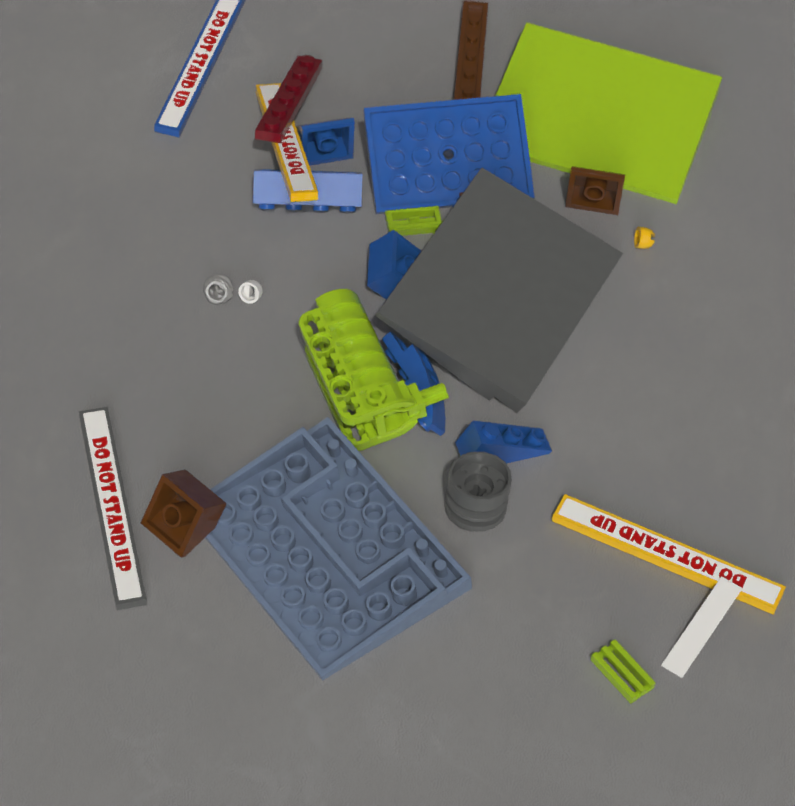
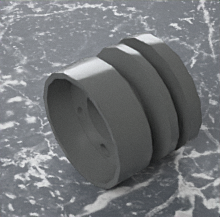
(478, 491)

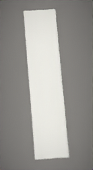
(701, 627)

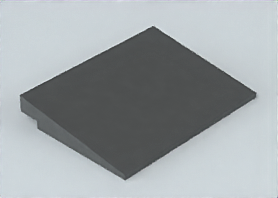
(499, 289)

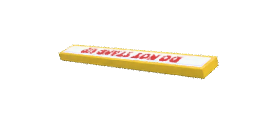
(290, 154)
(666, 552)

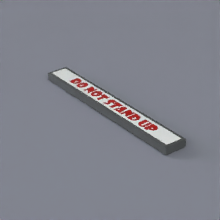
(112, 509)

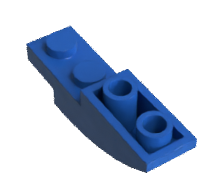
(419, 370)

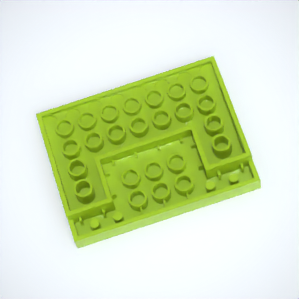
(610, 109)

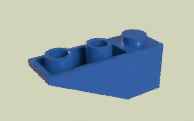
(505, 441)

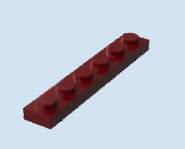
(288, 99)

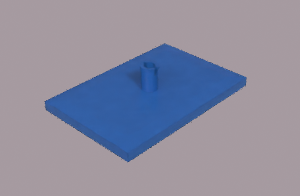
(475, 133)

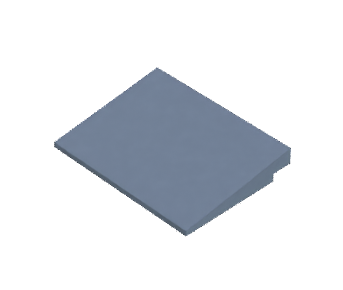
(331, 548)

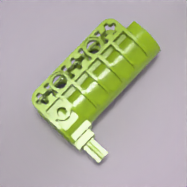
(361, 374)

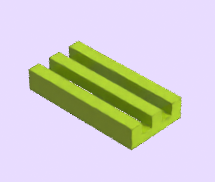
(416, 222)
(632, 673)

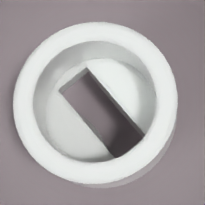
(246, 290)

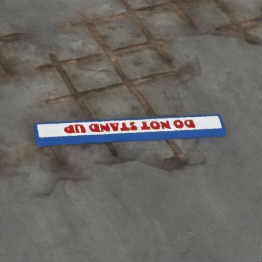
(198, 67)

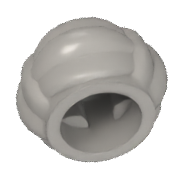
(218, 289)

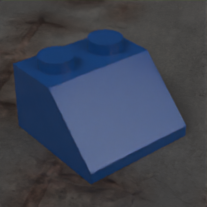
(328, 140)
(389, 261)

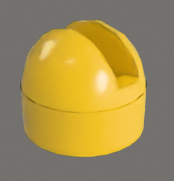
(642, 238)

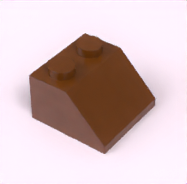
(595, 190)
(182, 511)

